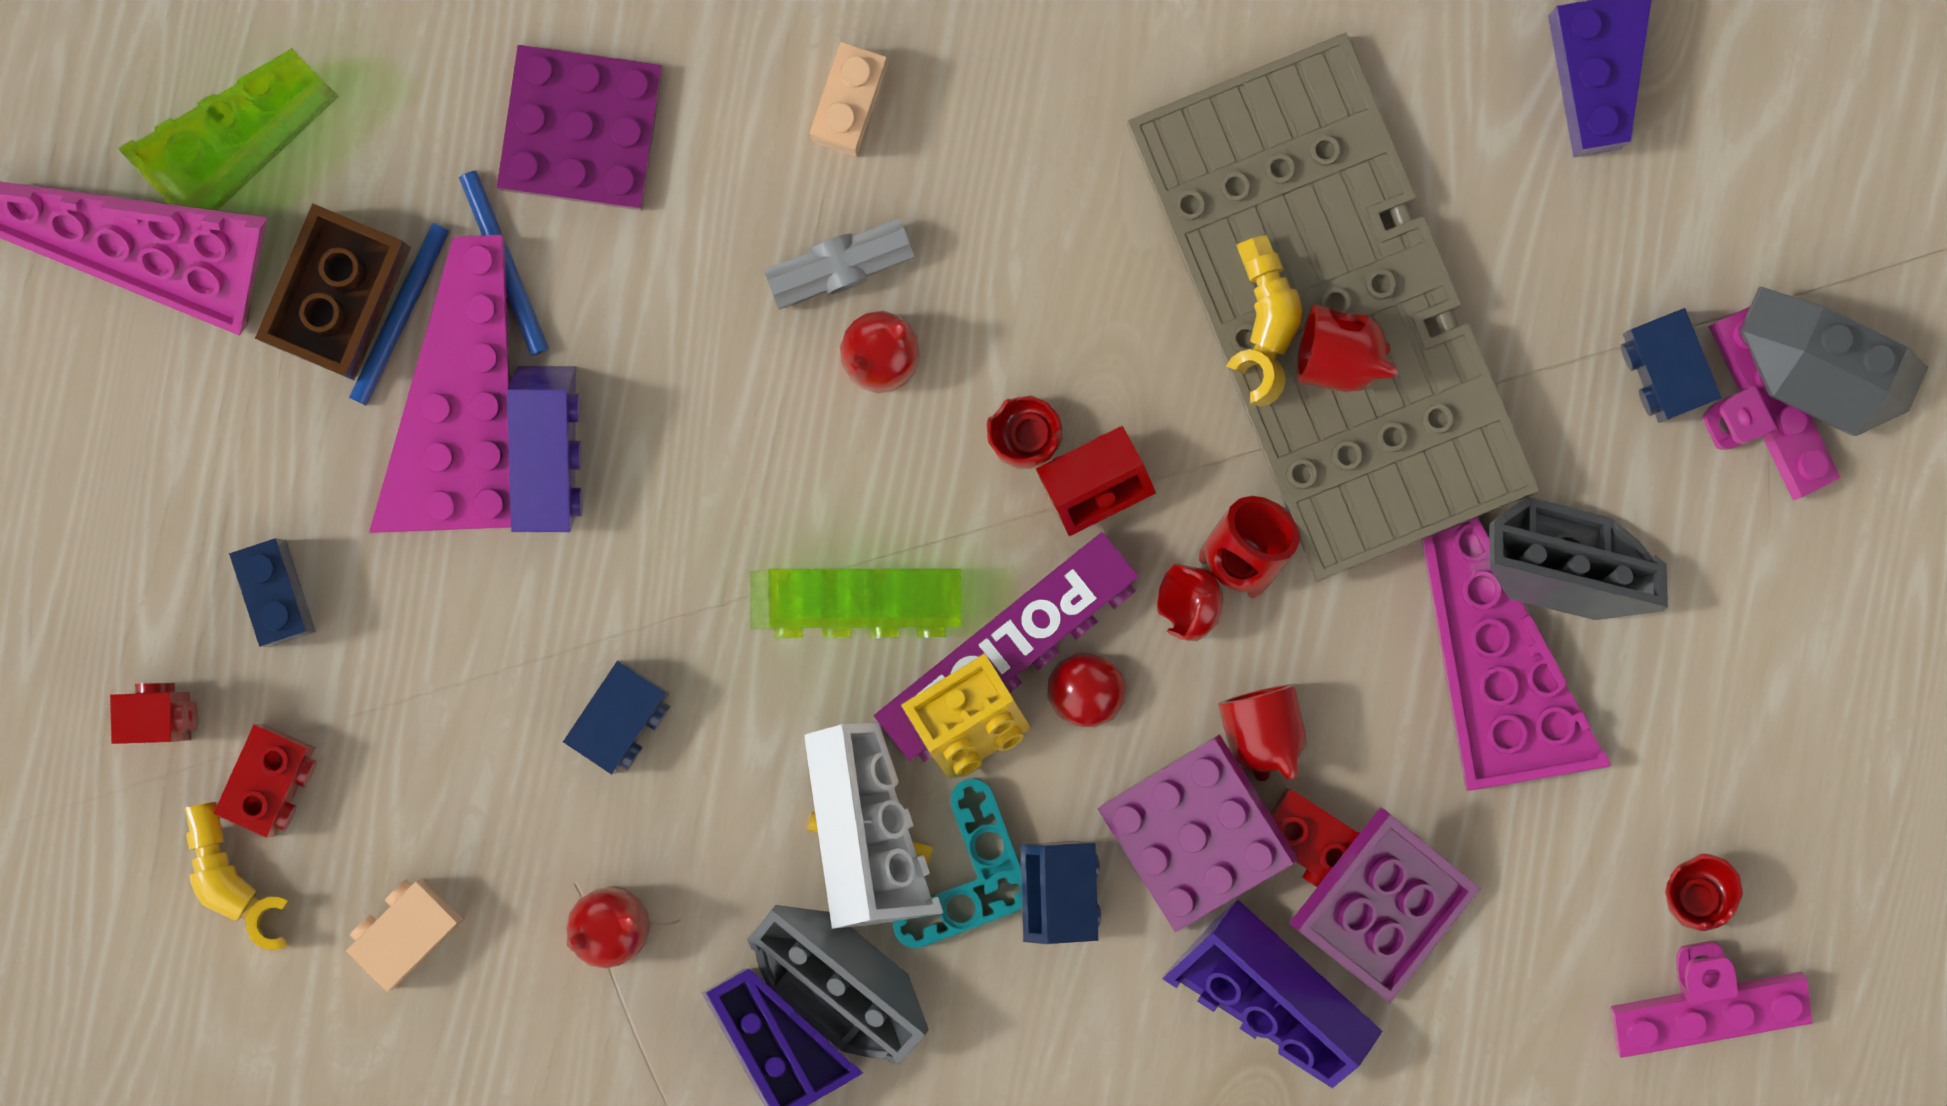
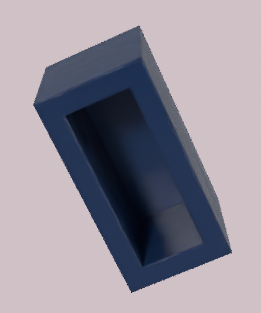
(1669, 366)
(272, 592)
(617, 718)
(1060, 892)

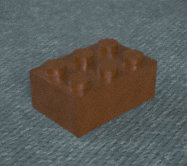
(333, 292)

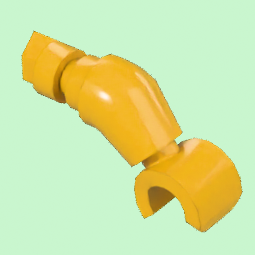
(1276, 321)
(218, 883)

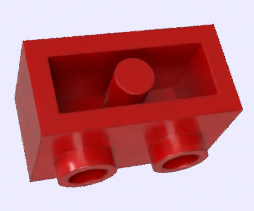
(1094, 477)
(152, 715)
(266, 781)
(1312, 834)

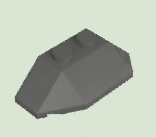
(1829, 363)
(1574, 562)
(839, 983)

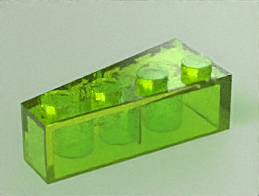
(231, 135)
(855, 600)

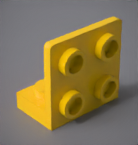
(967, 718)

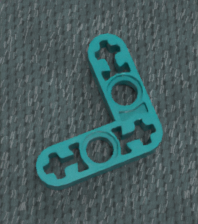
(987, 872)

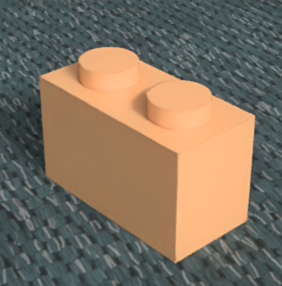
(848, 99)
(403, 933)

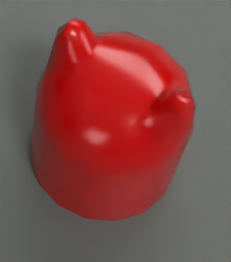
(879, 351)
(1342, 351)
(1251, 545)
(1265, 730)
(607, 927)

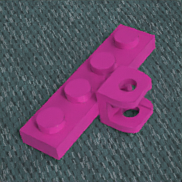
(1754, 414)
(1710, 1006)

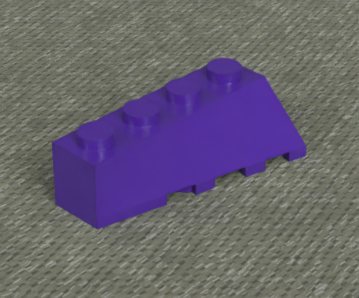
(1275, 995)

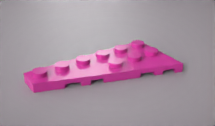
(165, 252)
(454, 428)
(1501, 679)

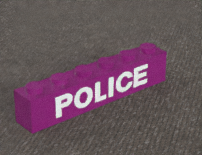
(1026, 630)

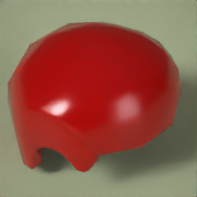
(1025, 432)
(1190, 601)
(1086, 690)
(1704, 892)

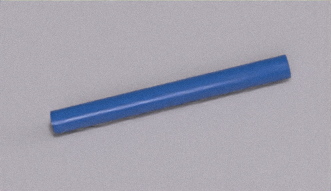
(514, 287)
(399, 314)

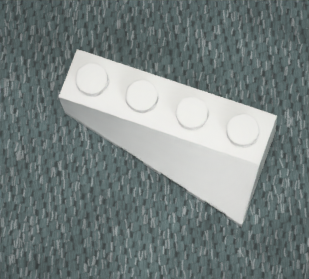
(864, 830)

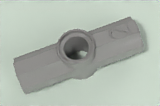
(839, 264)

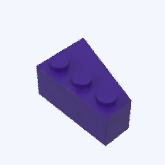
(1599, 69)
(544, 449)
(774, 1044)

